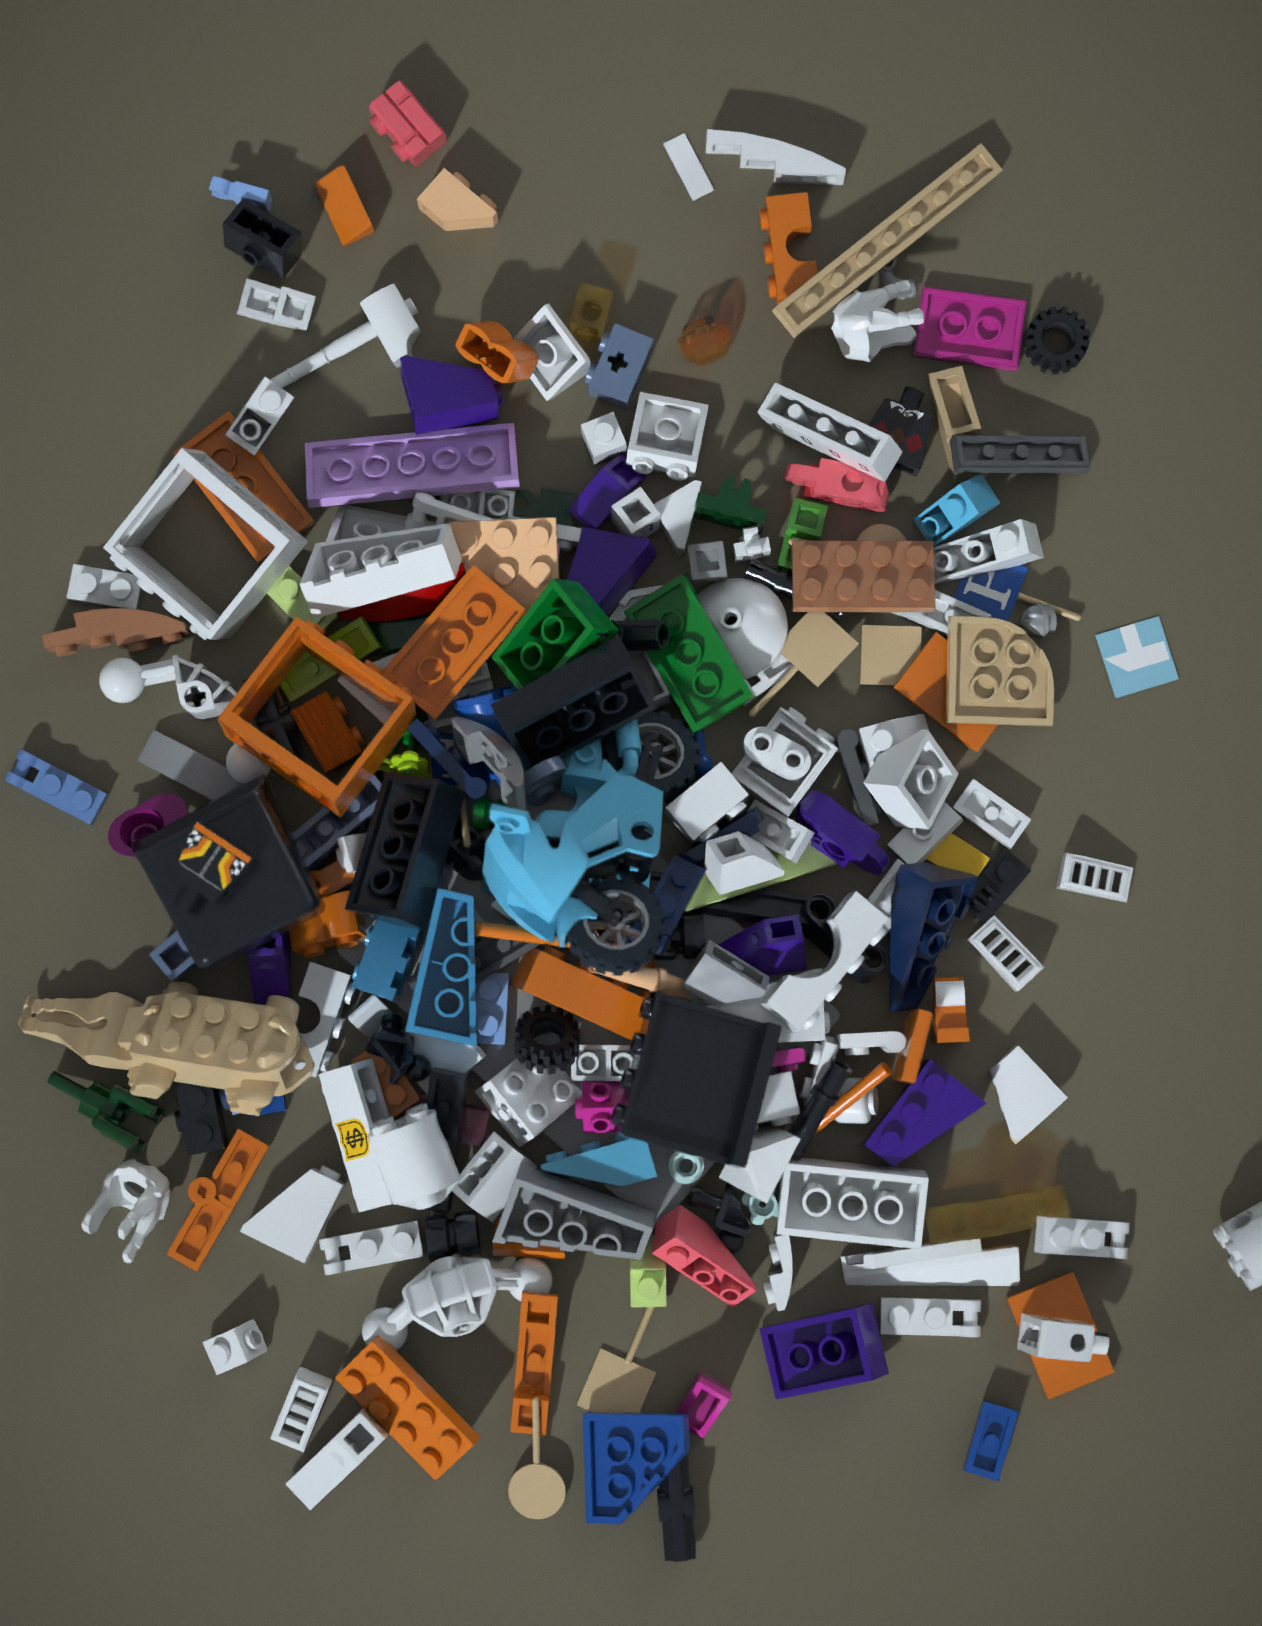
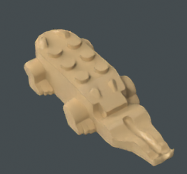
(182, 1040)

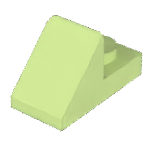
(648, 1279)

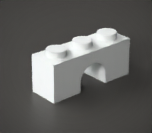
(330, 992)

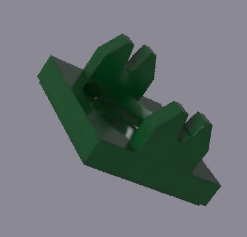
(730, 507)

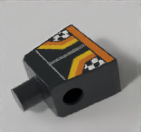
(209, 867)

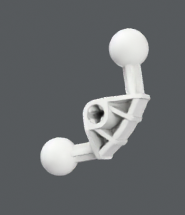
(124, 681)
(454, 1297)

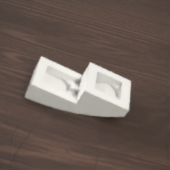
(276, 305)

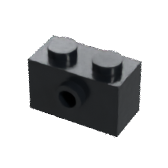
(262, 239)
(200, 1118)

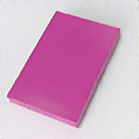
(970, 328)

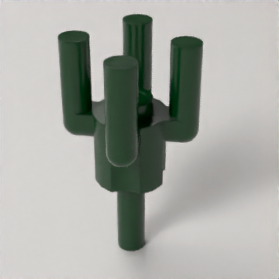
(109, 1109)

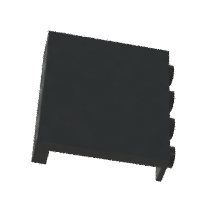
(695, 1080)

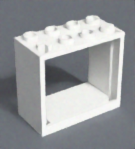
(177, 598)

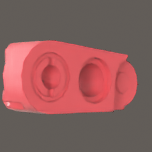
(839, 484)

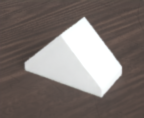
(678, 513)

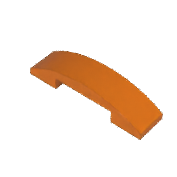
(534, 1360)

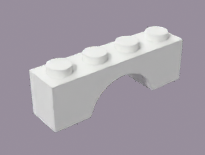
(853, 928)

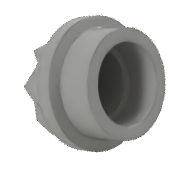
(1039, 620)

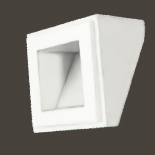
(369, 1015)

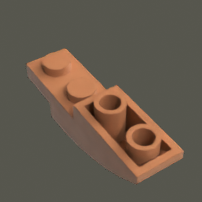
(130, 627)

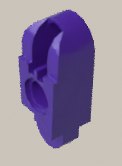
(840, 833)

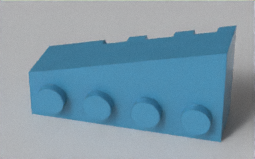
(387, 959)

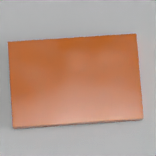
(925, 688)
(910, 1057)
(1060, 1299)

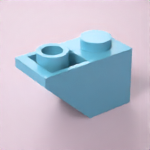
(956, 510)

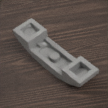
(481, 743)
(187, 767)

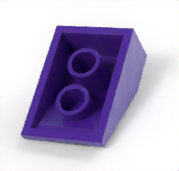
(824, 1351)

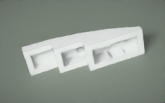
(789, 162)

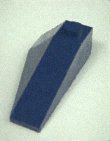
(922, 915)

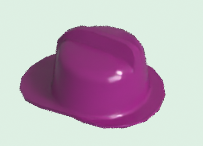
(144, 820)

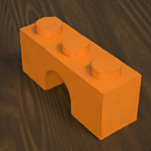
(786, 219)

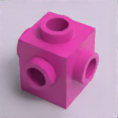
(597, 1105)

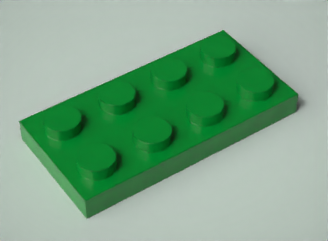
(697, 661)

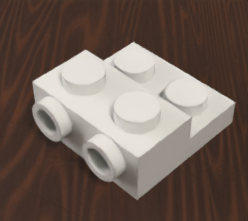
(666, 436)

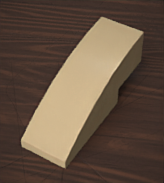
(954, 411)

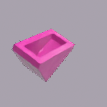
(704, 1403)

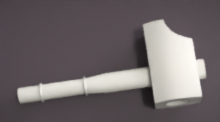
(388, 319)

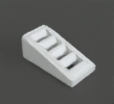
(1066, 873)
(1029, 973)
(311, 1381)

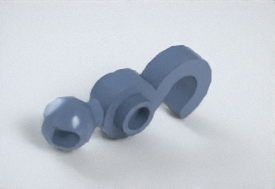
(542, 779)

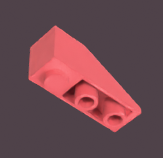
(700, 1255)

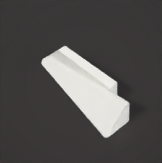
(935, 1265)

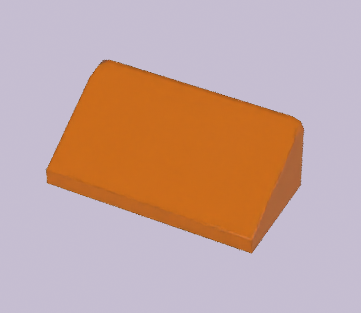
(344, 206)

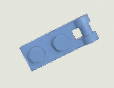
(57, 788)

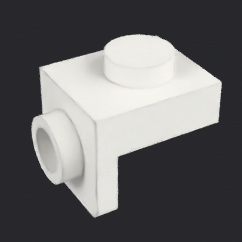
(235, 1347)

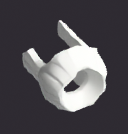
(867, 327)
(124, 1188)

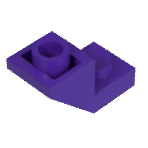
(606, 488)

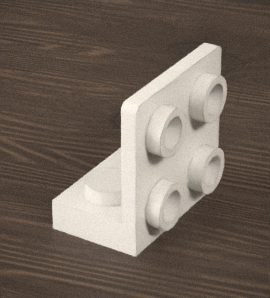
(526, 1099)

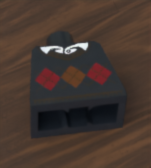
(906, 426)

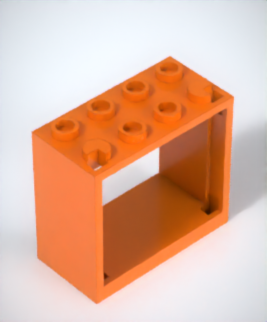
(339, 657)

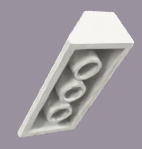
(853, 1202)

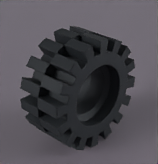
(1056, 319)
(547, 1055)

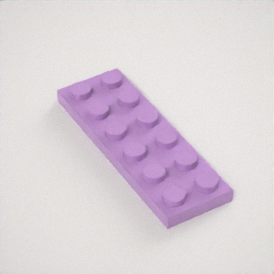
(411, 463)

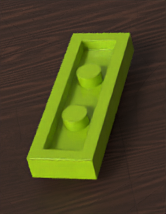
(310, 672)

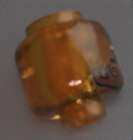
(704, 341)

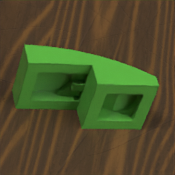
(805, 523)

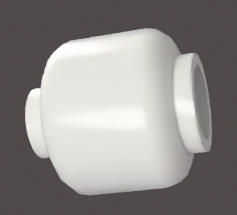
(863, 1109)

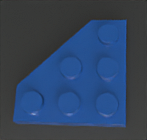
(628, 1459)

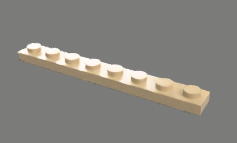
(887, 240)

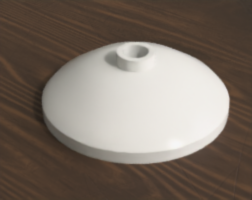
(761, 622)

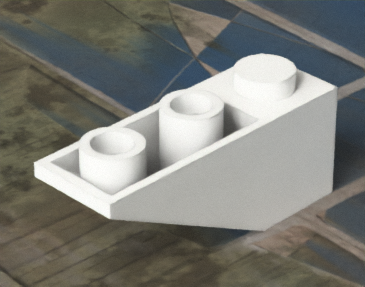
(988, 551)
(337, 1459)

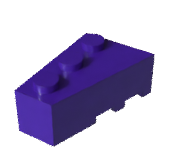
(921, 1114)

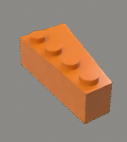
(579, 991)

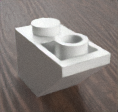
(259, 415)
(739, 862)

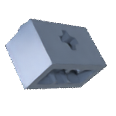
(619, 386)

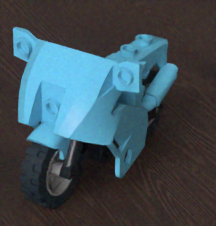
(584, 865)

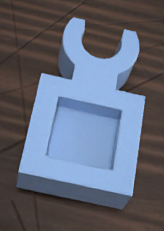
(236, 191)

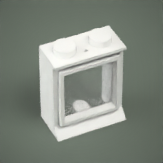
(774, 789)

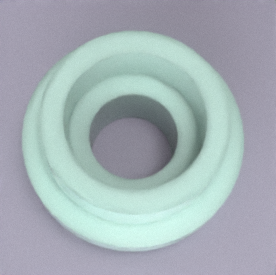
(682, 1177)

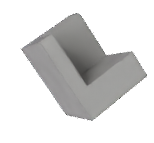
(707, 563)

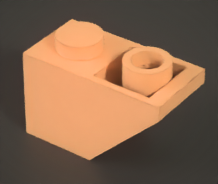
(455, 206)

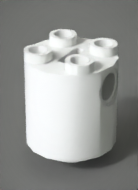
(414, 1158)
(1244, 1243)

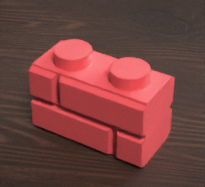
(407, 124)

